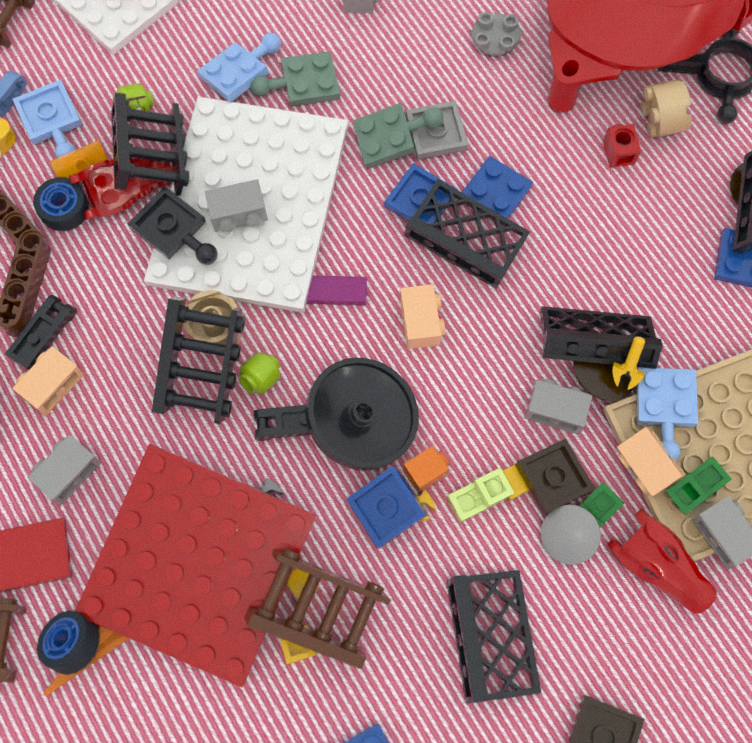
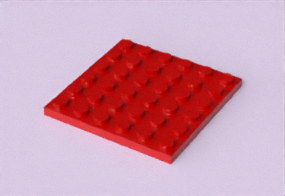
(191, 562)

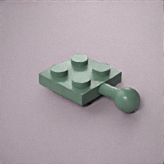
(306, 79)
(388, 135)

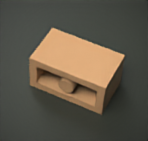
(421, 316)
(48, 381)
(650, 462)

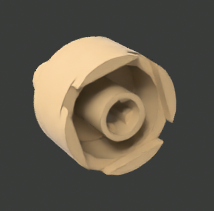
(666, 108)
(215, 303)

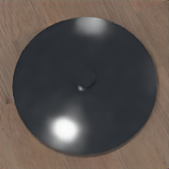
(361, 414)

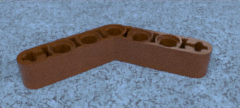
(18, 312)

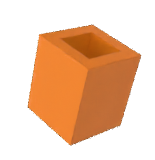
(426, 469)

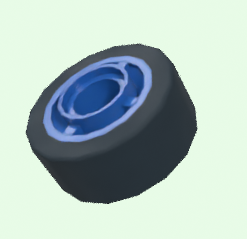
(53, 193)
(68, 642)

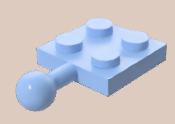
(236, 68)
(48, 114)
(667, 400)

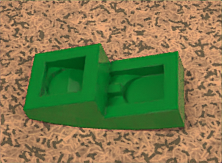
(698, 485)
(602, 503)

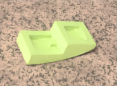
(480, 495)

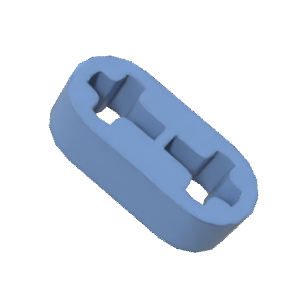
(11, 86)

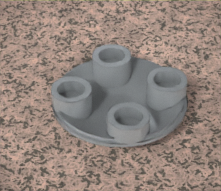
(496, 33)
(570, 534)

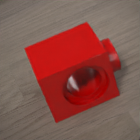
(618, 154)

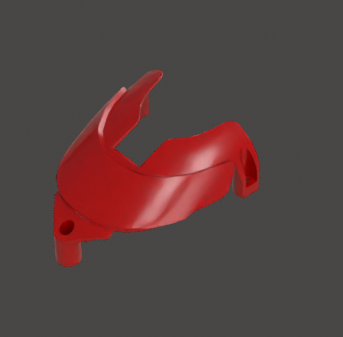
(604, 37)

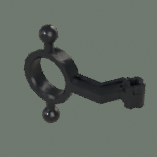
(712, 84)

